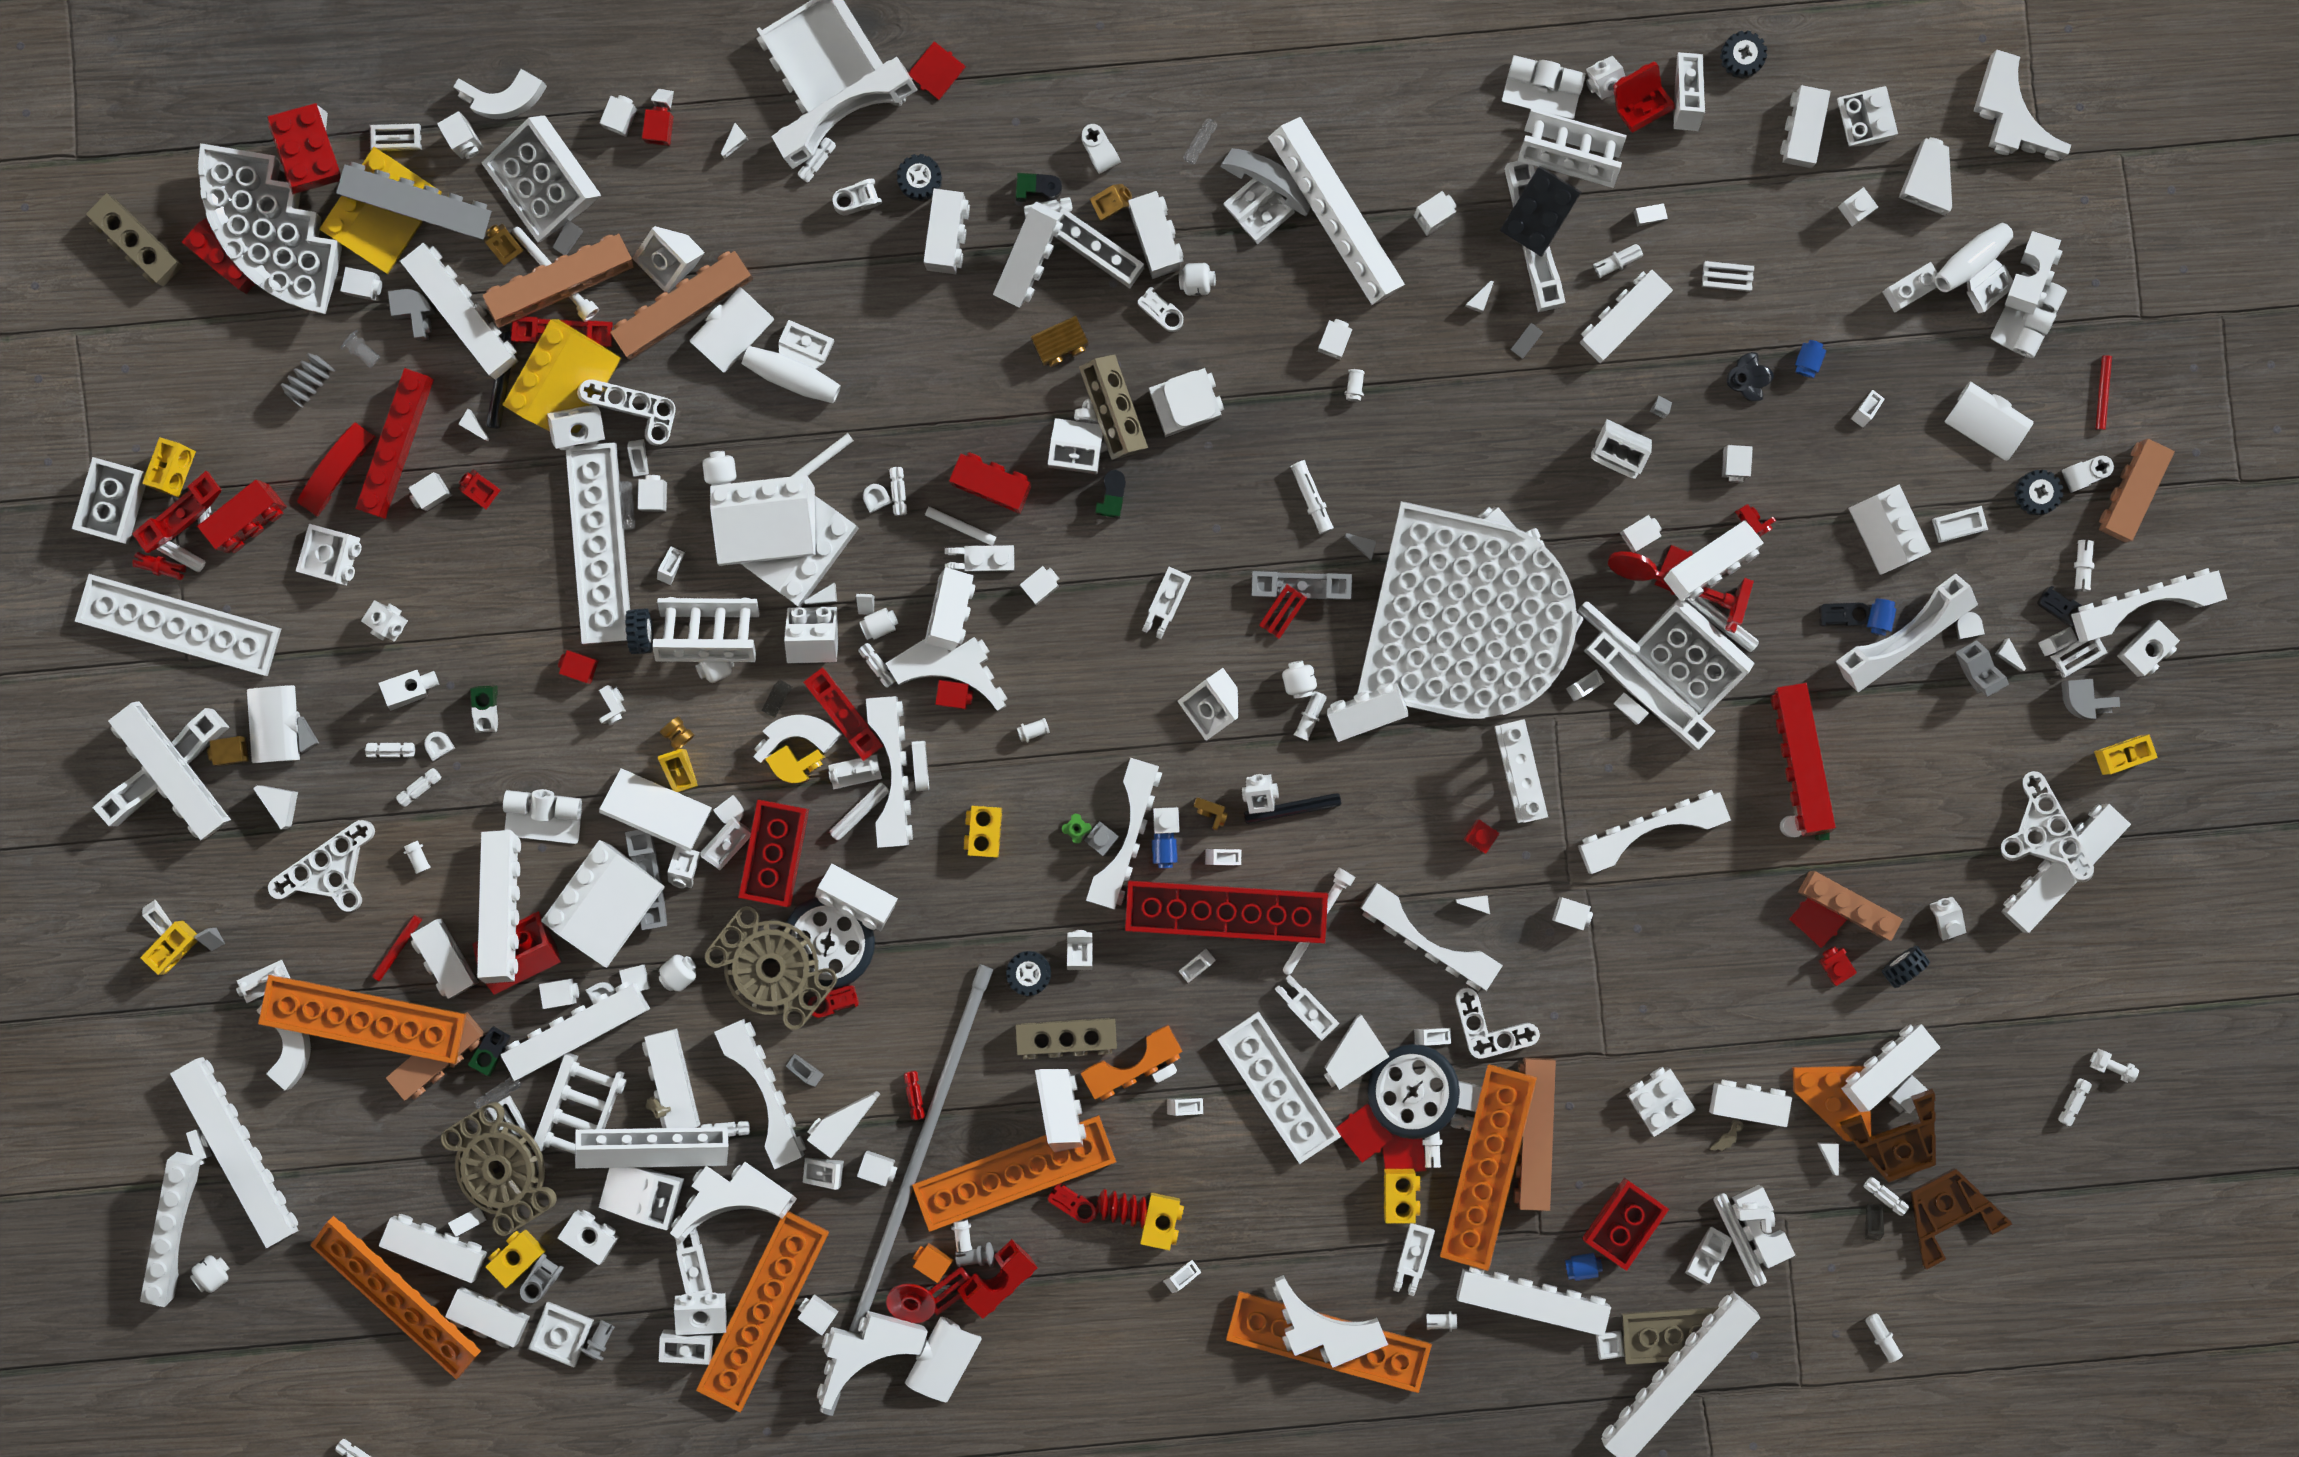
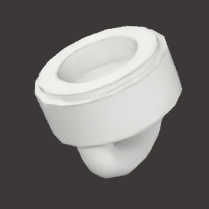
(1086, 413)

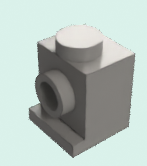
(1101, 838)

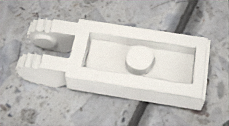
(983, 558)
(1167, 599)
(1309, 1009)
(1413, 1256)
(693, 1266)

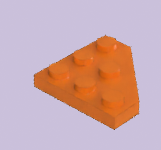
(1822, 1092)

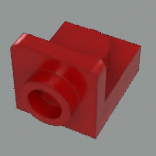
(478, 488)
(1752, 517)
(1837, 965)

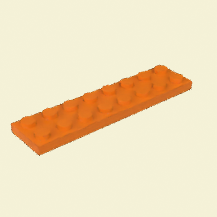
(362, 1019)
(1488, 1167)
(1009, 1176)
(395, 1297)
(762, 1311)
(1261, 1325)

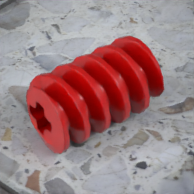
(1121, 1208)

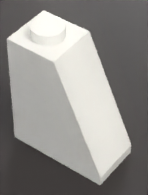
(1929, 178)
(1355, 1054)

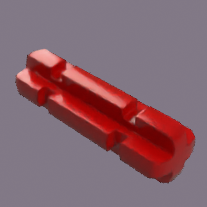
(914, 1095)

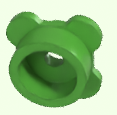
(1083, 828)

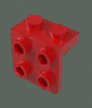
(1641, 97)

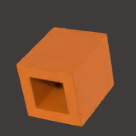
(931, 1262)

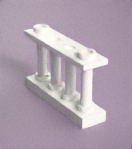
(1569, 160)
(705, 649)
(1521, 771)
(562, 1091)

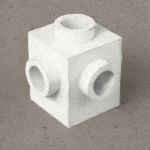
(1603, 77)
(384, 621)
(1260, 793)

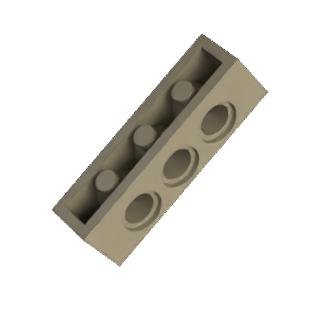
(165, 263)
(1113, 407)
(1029, 1049)

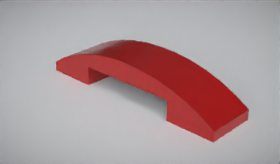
(531, 329)
(334, 467)
(179, 515)
(843, 713)

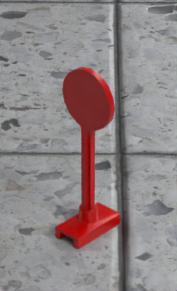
(1640, 568)

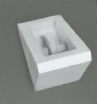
(279, 804)
(823, 1172)

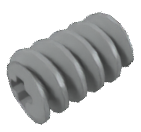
(306, 379)

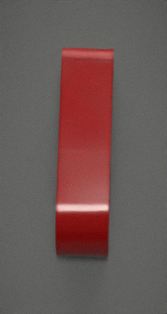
(837, 1000)
(1069, 1202)

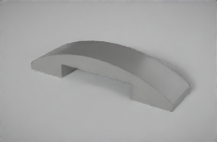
(1268, 173)
(1311, 585)
(643, 853)

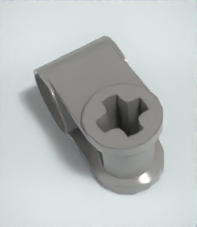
(543, 1276)

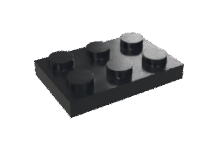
(1540, 211)

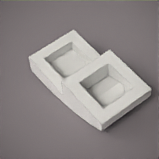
(1708, 1255)

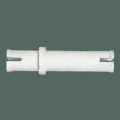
(1312, 498)

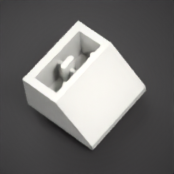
(1867, 117)
(1075, 446)
(811, 635)

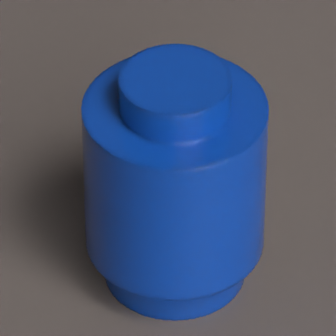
(1810, 359)
(1881, 616)
(1164, 850)
(1583, 1267)

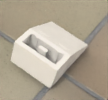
(642, 1195)

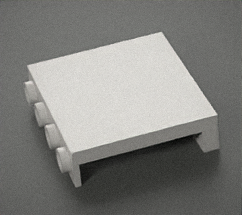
(819, 51)

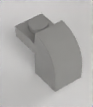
(413, 305)
(1980, 670)
(2080, 700)

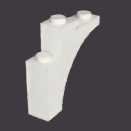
(2014, 125)
(959, 664)
(717, 1195)
(1340, 1339)
(851, 1351)

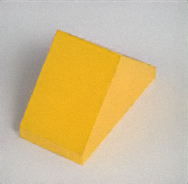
(678, 770)

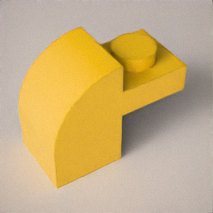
(789, 768)

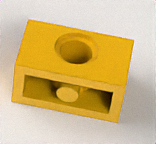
(1161, 1206)
(528, 1250)

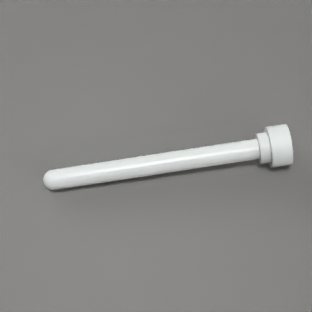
(586, 309)
(1341, 880)

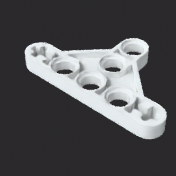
(2052, 843)
(318, 877)

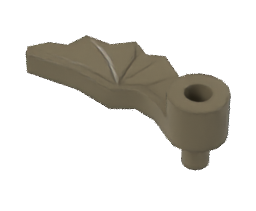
(654, 1105)
(1729, 1138)

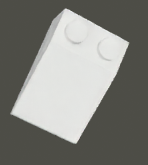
(836, 1127)

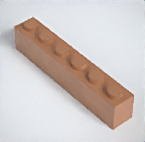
(558, 280)
(681, 305)
(1537, 1141)

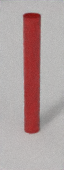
(2103, 392)
(397, 948)

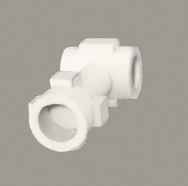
(2101, 1062)

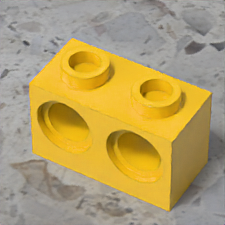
(169, 467)
(2125, 754)
(990, 832)
(170, 948)
(1394, 1196)

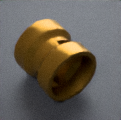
(673, 729)

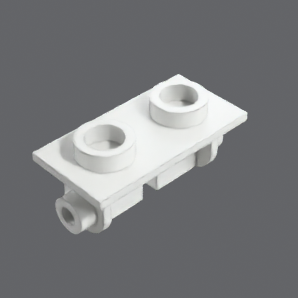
(854, 772)
(254, 985)

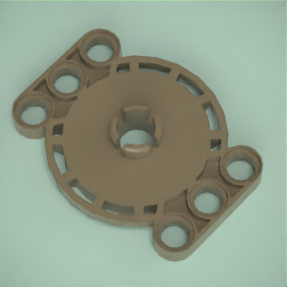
(748, 967)
(481, 1157)

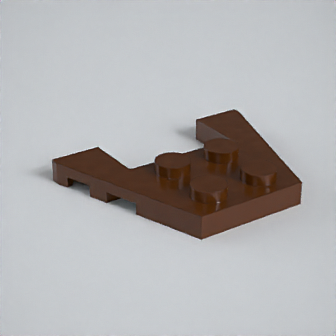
(1903, 1148)
(1946, 1203)

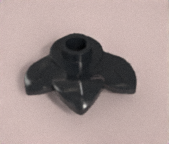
(1753, 377)

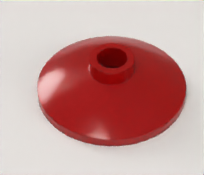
(911, 1303)

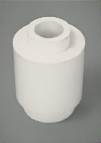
(878, 624)

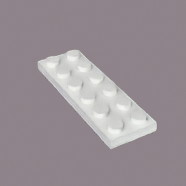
(1279, 1087)

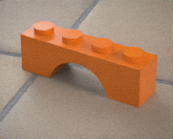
(1104, 1078)

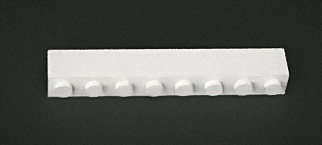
(1336, 210)
(234, 1151)
(1680, 1377)

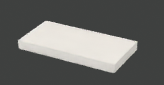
(655, 810)

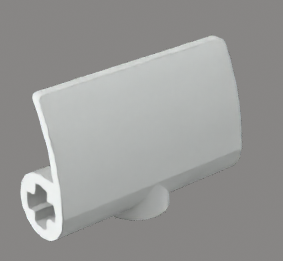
(1543, 86)
(731, 329)
(2025, 331)
(1989, 421)
(273, 724)
(543, 815)
(942, 1360)

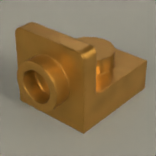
(1111, 201)
(502, 243)
(1207, 808)

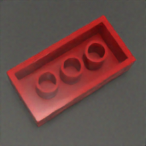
(773, 853)

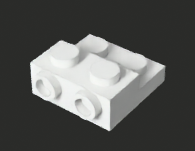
(328, 554)
(1660, 1100)

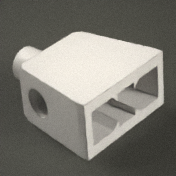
(396, 691)

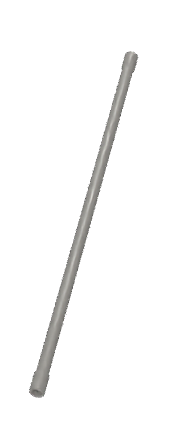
(978, 987)

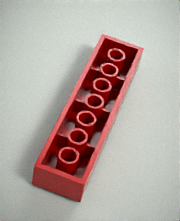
(1226, 911)

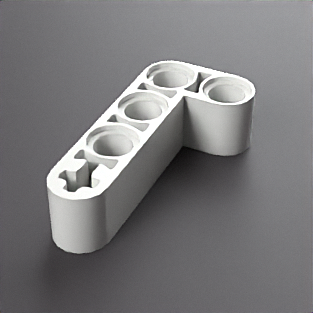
(625, 405)

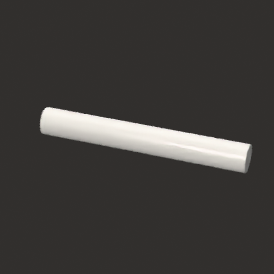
(824, 456)
(960, 526)

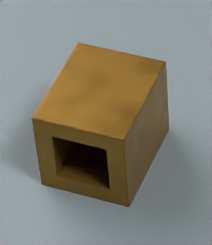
(228, 751)

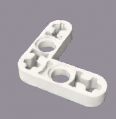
(1482, 1032)

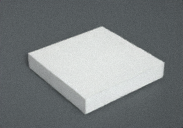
(560, 1334)

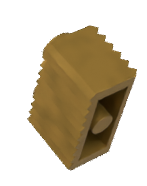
(1060, 341)

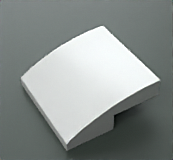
(1258, 209)

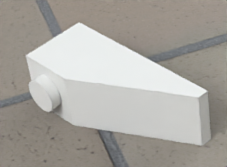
(1689, 92)

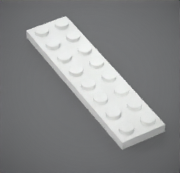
(598, 542)
(178, 625)

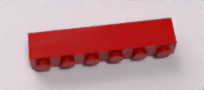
(394, 443)
(1804, 760)

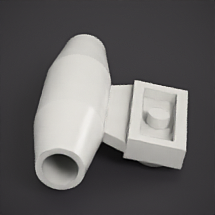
(1977, 266)
(796, 363)

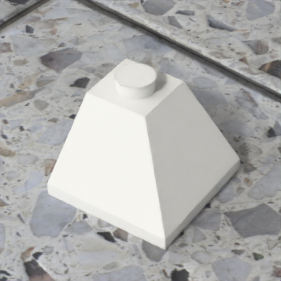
(667, 257)
(1212, 704)

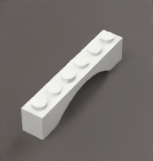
(885, 85)
(1542, 270)
(1946, 605)
(2102, 620)
(1651, 694)
(139, 788)
(892, 824)
(1606, 850)
(1108, 883)
(1475, 965)
(740, 1046)
(162, 1263)

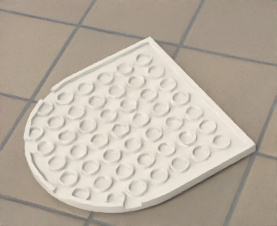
(1468, 616)

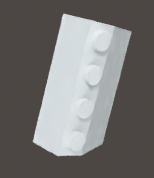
(540, 177)
(763, 520)
(800, 575)
(1691, 658)
(603, 903)

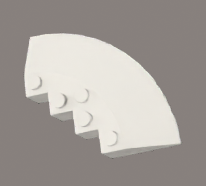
(264, 228)

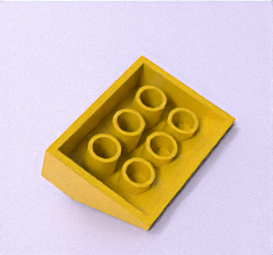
(370, 230)
(556, 371)

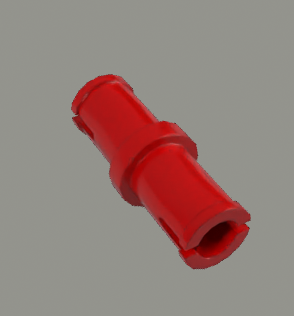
(159, 566)

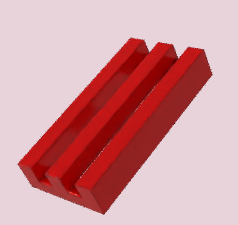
(1271, 629)
(966, 1276)

